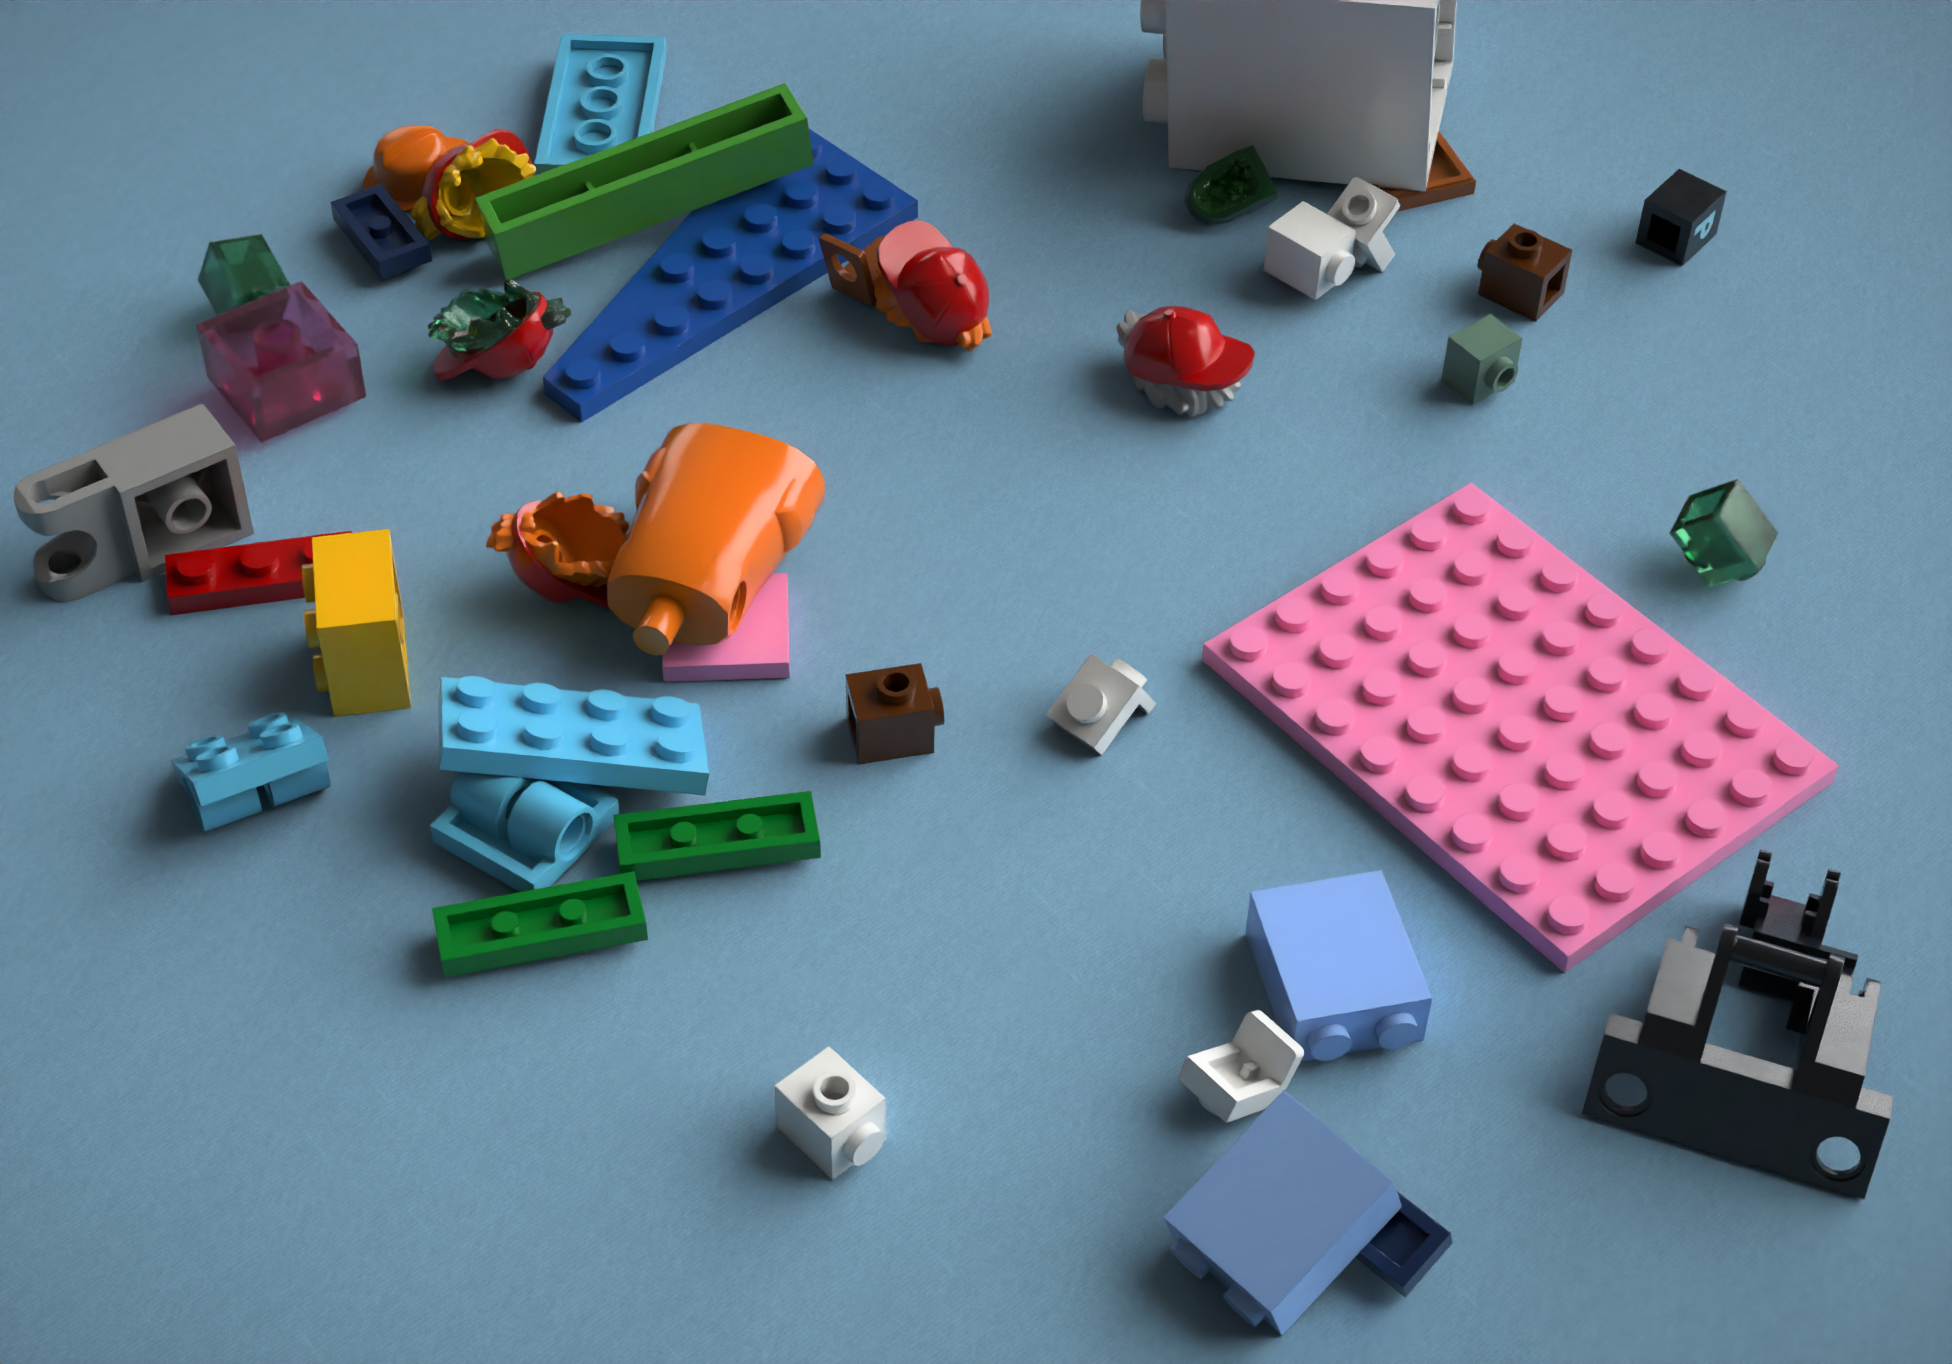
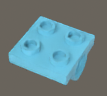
(224, 774)
(522, 827)

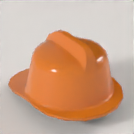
(403, 160)

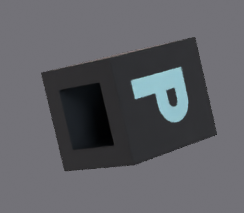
(1680, 217)

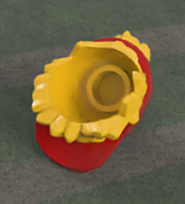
(461, 176)

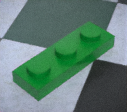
(717, 836)
(539, 924)

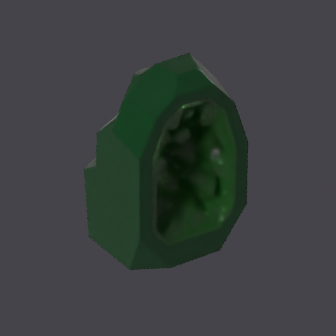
(1230, 188)

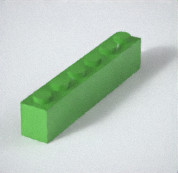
(645, 181)

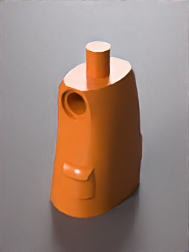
(709, 532)

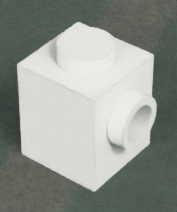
(1309, 250)
(831, 1113)

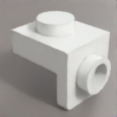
(1367, 212)
(1100, 702)
(1245, 1072)

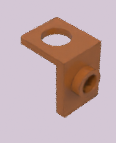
(858, 275)

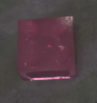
(281, 361)

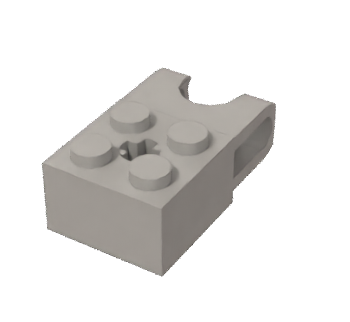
(134, 503)

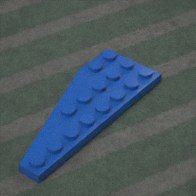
(722, 272)

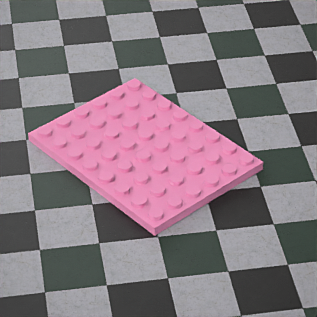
(1519, 722)

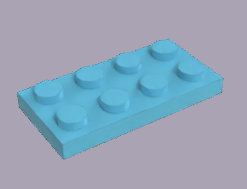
(599, 95)
(571, 735)

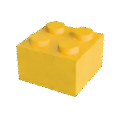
(357, 623)

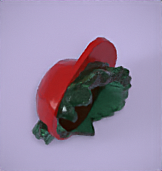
(495, 331)

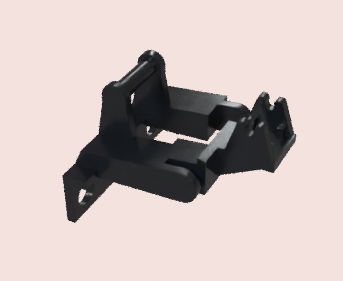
(1738, 1101)

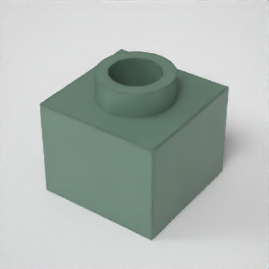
(1481, 359)

